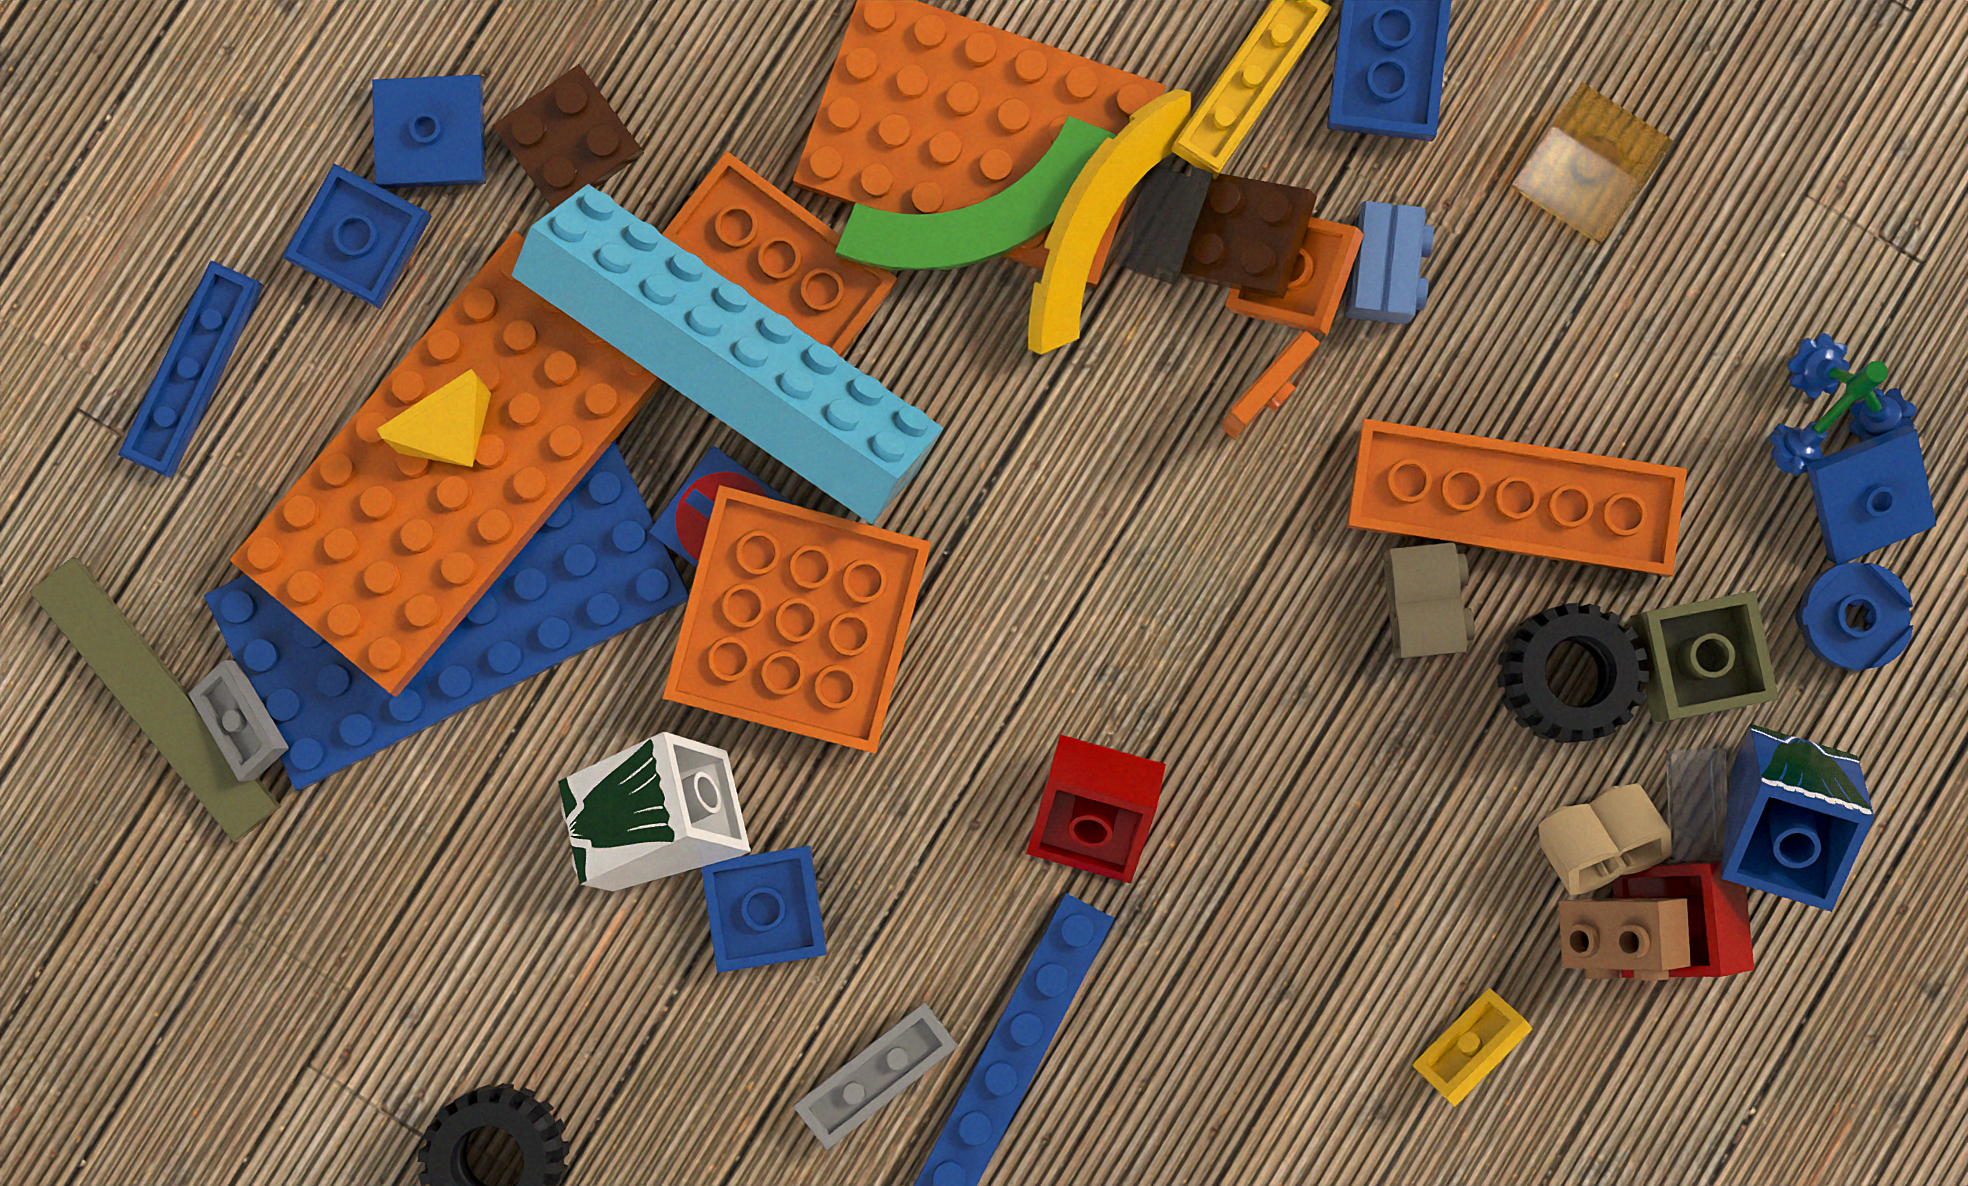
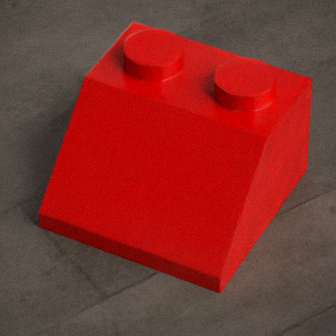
(1096, 809)
(1716, 914)

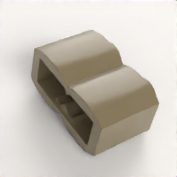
(1427, 601)

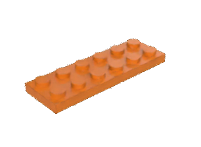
(1516, 498)

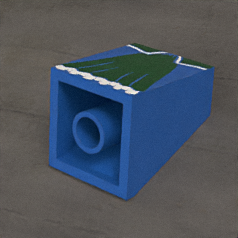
(1794, 817)

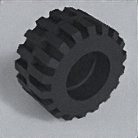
(1617, 673)
(498, 1107)

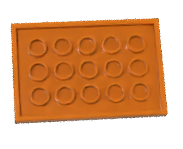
(951, 112)

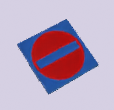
(688, 514)

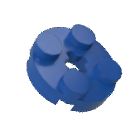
(1887, 616)

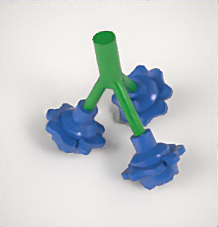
(1819, 368)

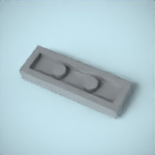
(875, 1075)

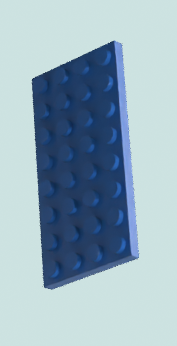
(567, 591)

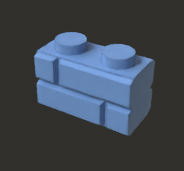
(1387, 265)

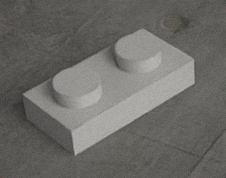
(238, 720)

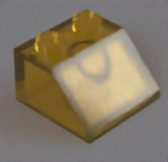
(1591, 163)

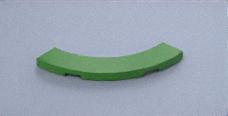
(980, 230)

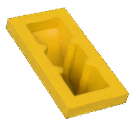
(443, 424)

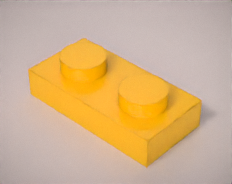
(1472, 1046)

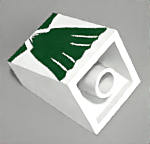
(652, 813)

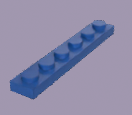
(1016, 1045)

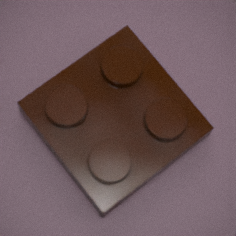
(568, 137)
(1249, 235)

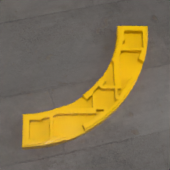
(1088, 211)

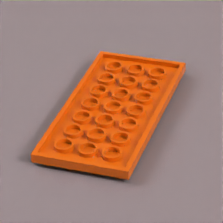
(401, 546)

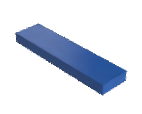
(191, 369)

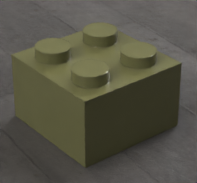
(1705, 657)

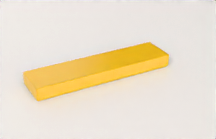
(1249, 83)

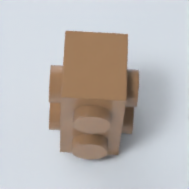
(1625, 935)

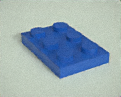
(1389, 67)

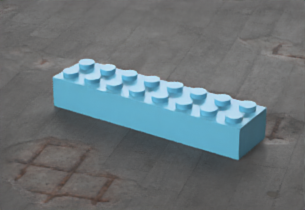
(726, 351)

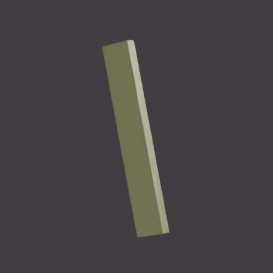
(151, 696)

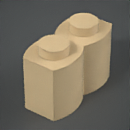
(1605, 838)

